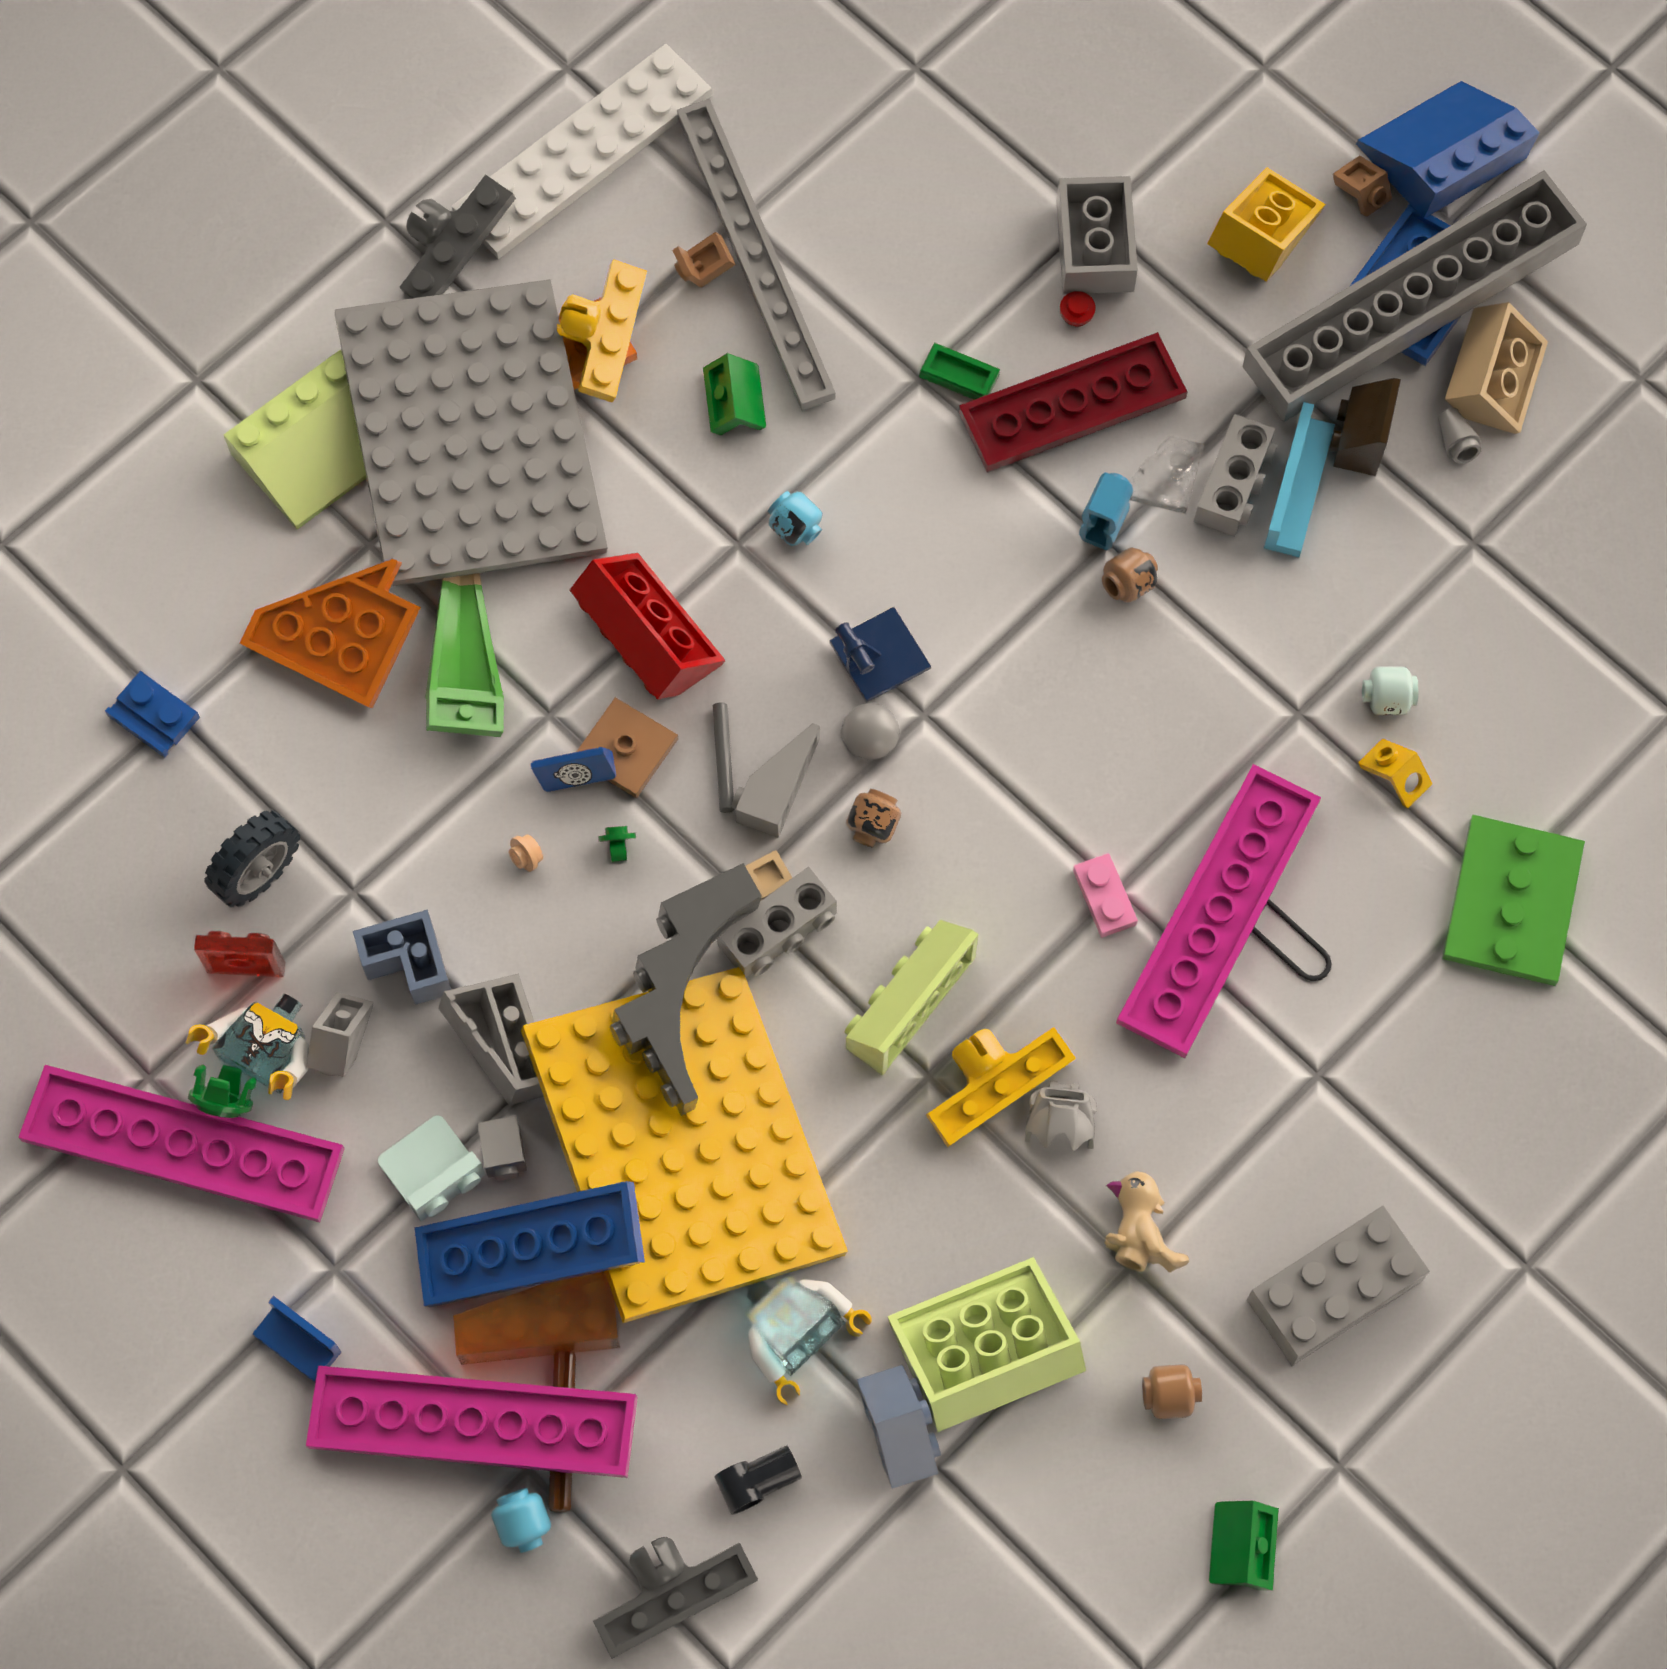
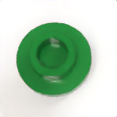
(617, 837)

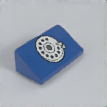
(574, 769)

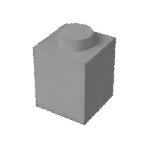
(502, 1148)

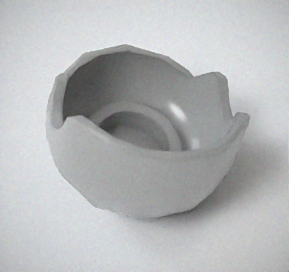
(870, 731)

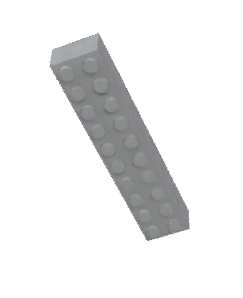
(1413, 295)

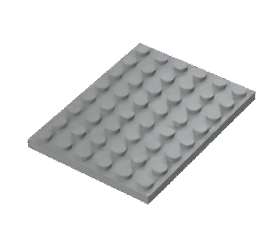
(470, 432)

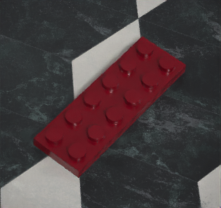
(1072, 402)

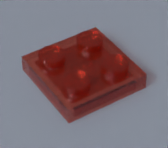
(239, 955)

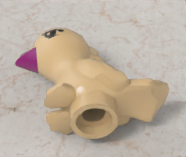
(1138, 1235)

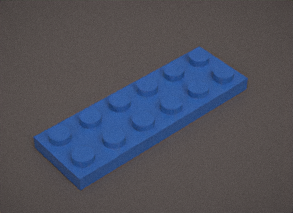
(529, 1244)

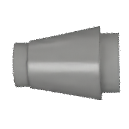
(1459, 438)

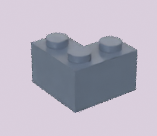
(405, 945)
(899, 1425)

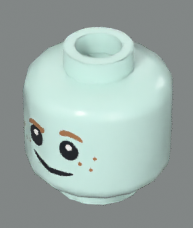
(1390, 690)

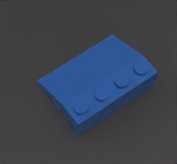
(1449, 146)

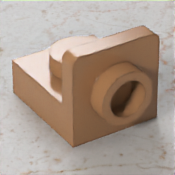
(1364, 182)

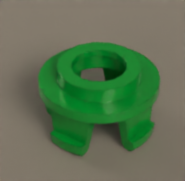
(222, 1094)

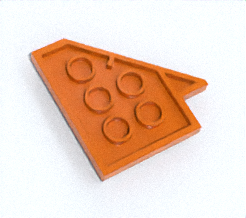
(338, 632)

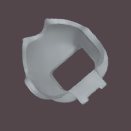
(1065, 1116)

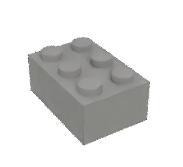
(1096, 234)

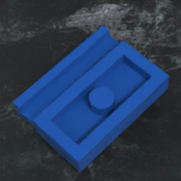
(152, 714)

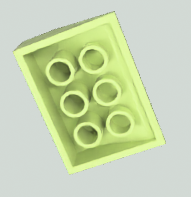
(303, 443)
(987, 1343)

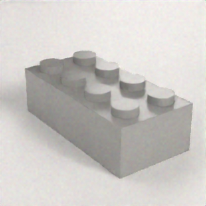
(1337, 1285)

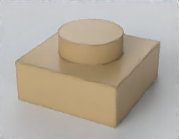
(769, 873)

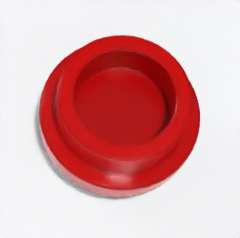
(1077, 308)

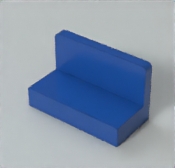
(296, 1340)

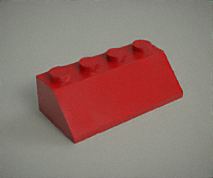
(645, 624)

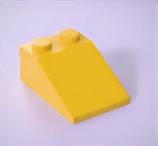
(1265, 224)

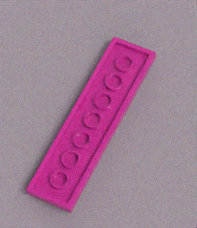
(1218, 911)
(182, 1143)
(472, 1421)

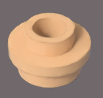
(525, 852)

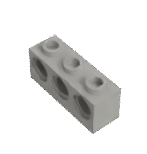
(1236, 458)
(779, 905)

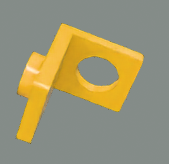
(1396, 764)

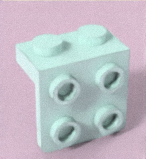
(431, 1167)

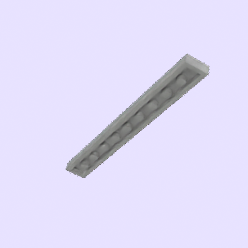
(756, 255)

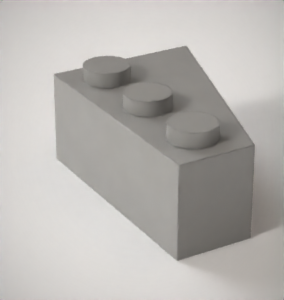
(490, 1025)

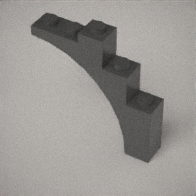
(653, 1020)

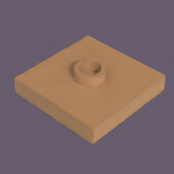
(636, 744)

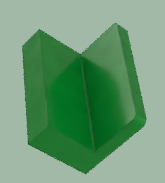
(733, 394)
(1244, 1544)

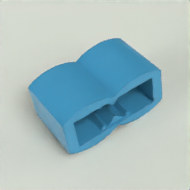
(1106, 510)

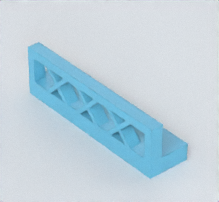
(1299, 484)

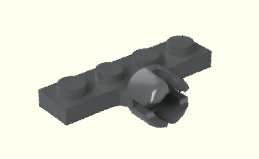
(452, 236)
(671, 1593)

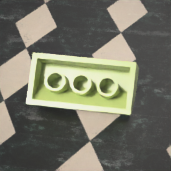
(911, 995)

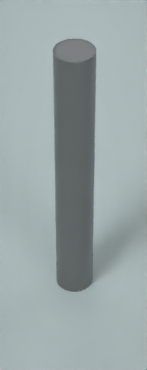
(723, 757)

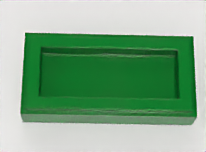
(959, 372)

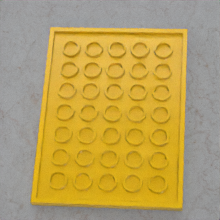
(717, 1190)

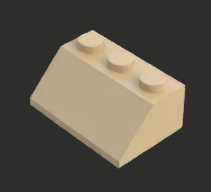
(1496, 368)

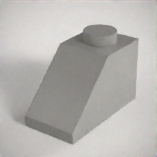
(338, 1034)

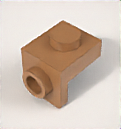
(704, 260)

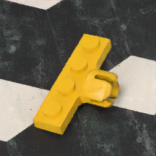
(604, 328)
(995, 1079)

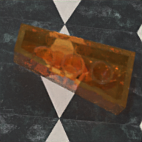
(539, 1321)

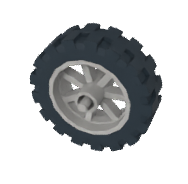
(252, 858)

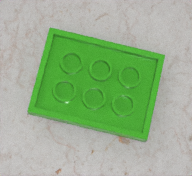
(1513, 900)

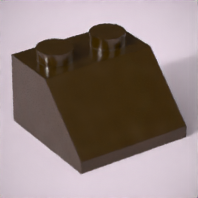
(1365, 426)

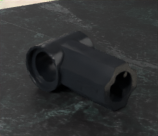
(747, 1483)

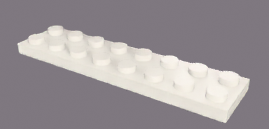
(592, 144)

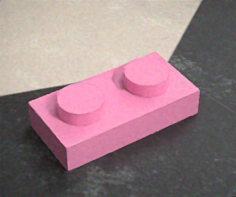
(1105, 895)

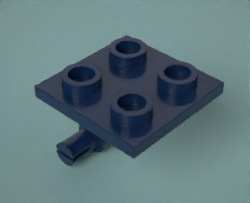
(879, 654)

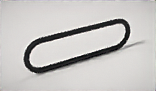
(1308, 938)

